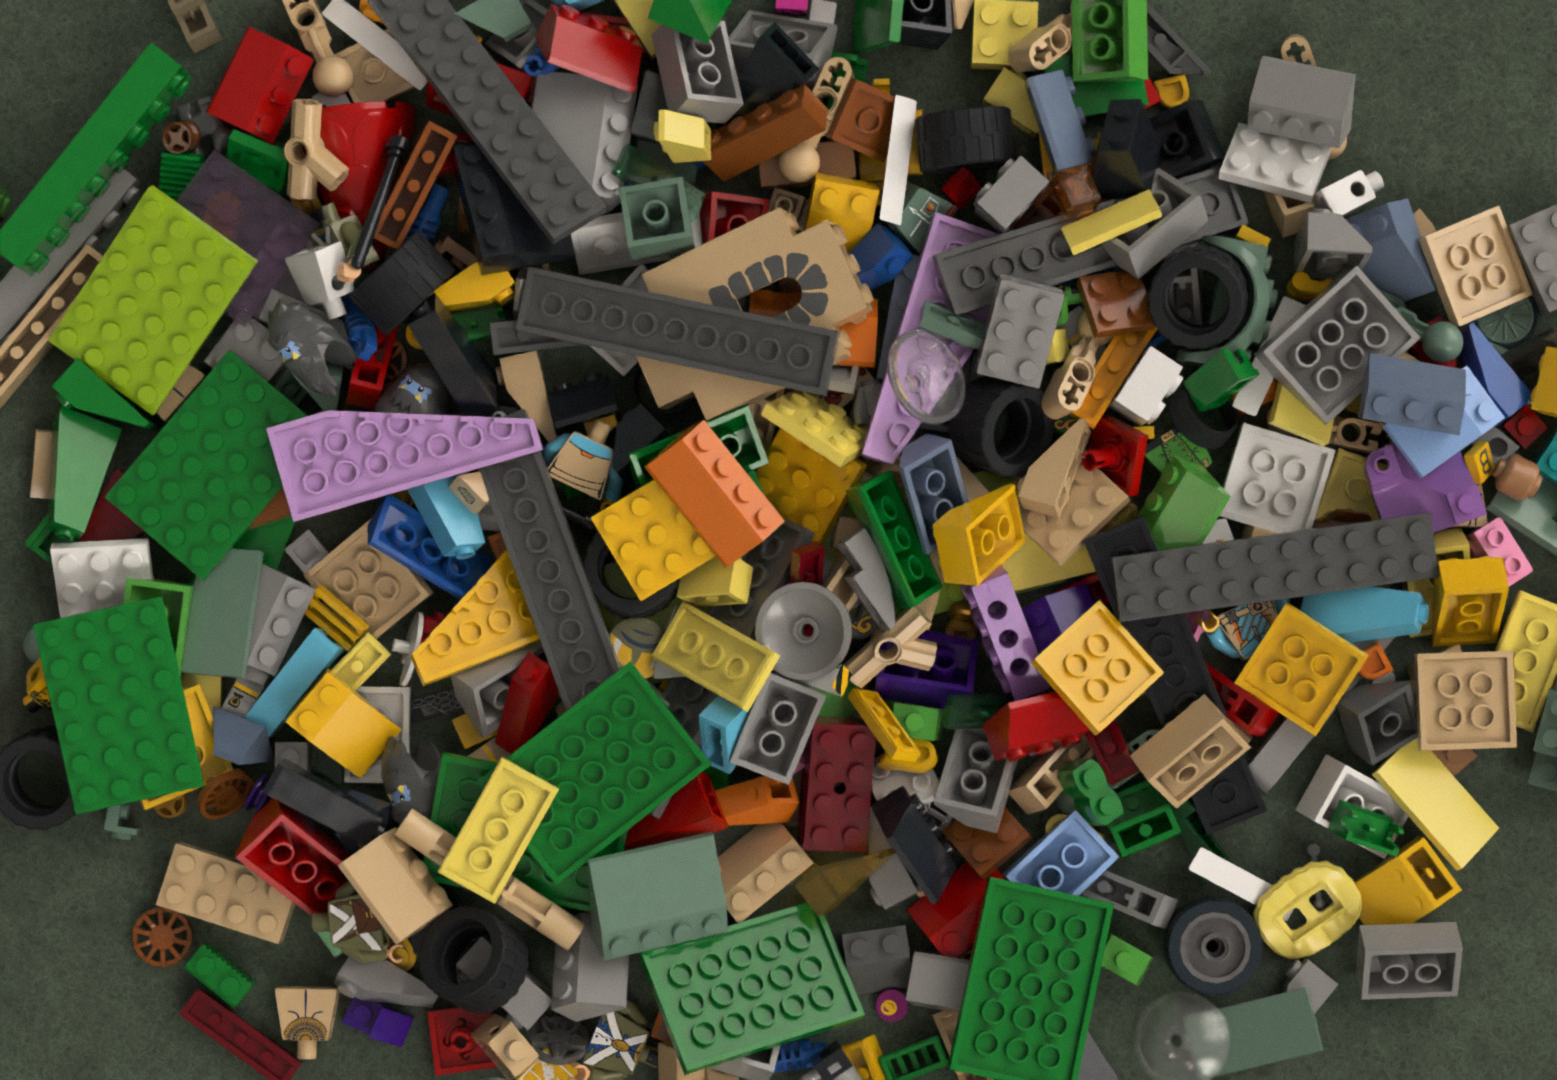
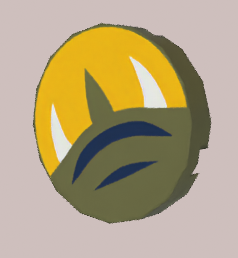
(635, 642)

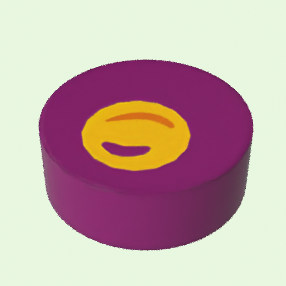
(891, 1005)

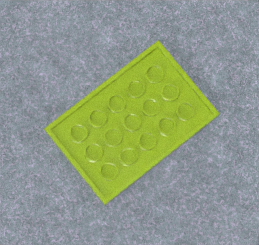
(153, 300)

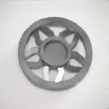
(559, 1040)

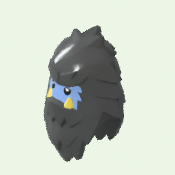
(305, 345)
(416, 391)
(410, 780)

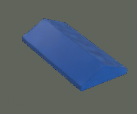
(405, 537)

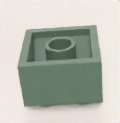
(656, 218)

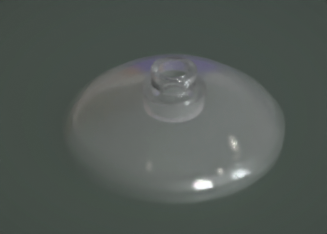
(926, 376)
(1202, 1034)

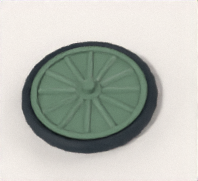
(1510, 324)

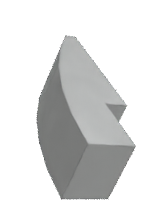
(869, 577)

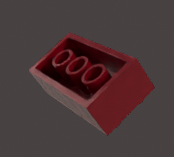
(838, 817)

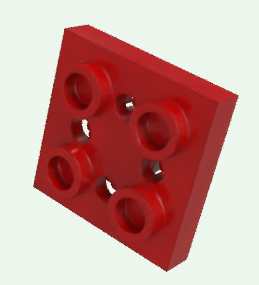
(1112, 455)
(449, 1058)

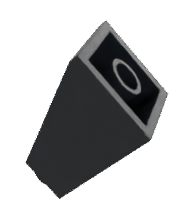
(1126, 151)

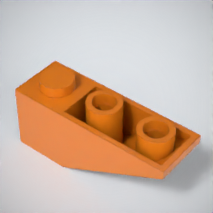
(758, 801)

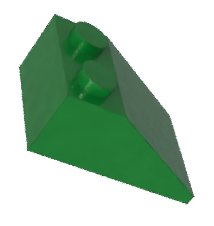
(86, 391)

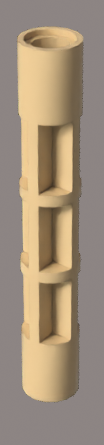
(515, 897)

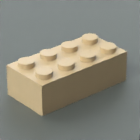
(224, 894)

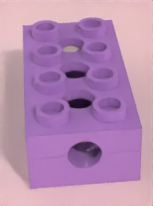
(1006, 633)

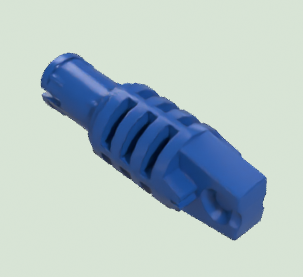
(537, 64)
(428, 217)
(359, 330)
(797, 1055)

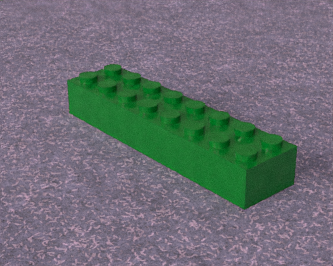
(92, 159)

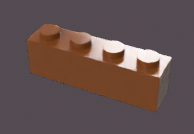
(766, 132)
(413, 183)

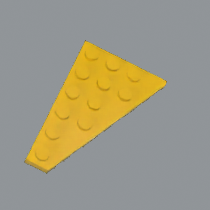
(480, 627)

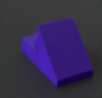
(379, 1021)

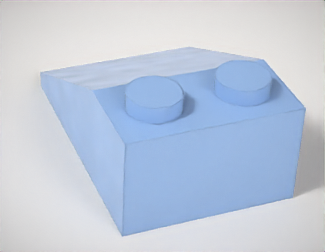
(1429, 448)
(1064, 858)

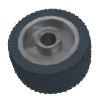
(1237, 949)

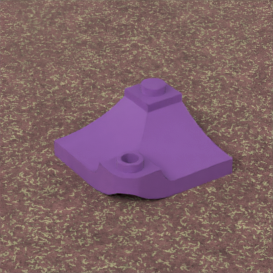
(1444, 492)

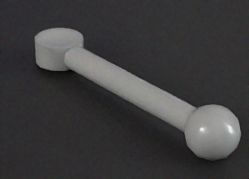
(1319, 903)

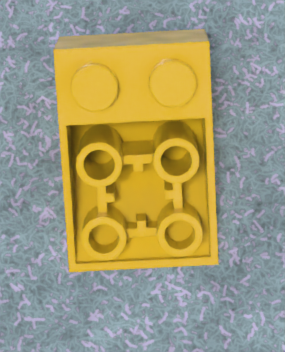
(1405, 886)

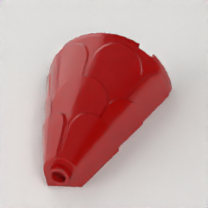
(358, 139)

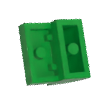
(260, 160)
(1144, 821)

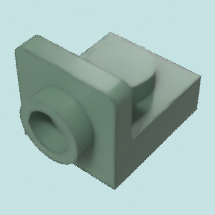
(114, 821)

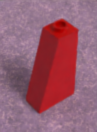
(688, 813)

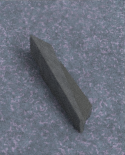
(1170, 48)

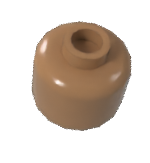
(1517, 477)

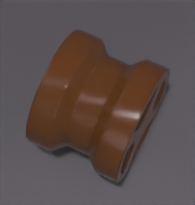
(174, 139)

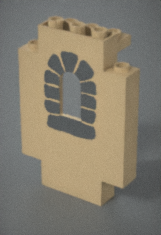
(740, 265)

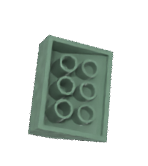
(656, 896)

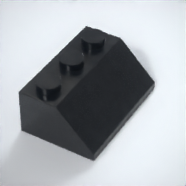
(916, 841)

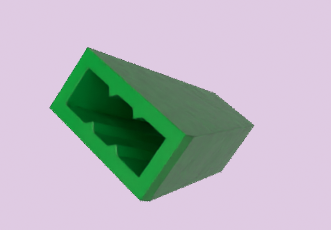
(78, 467)

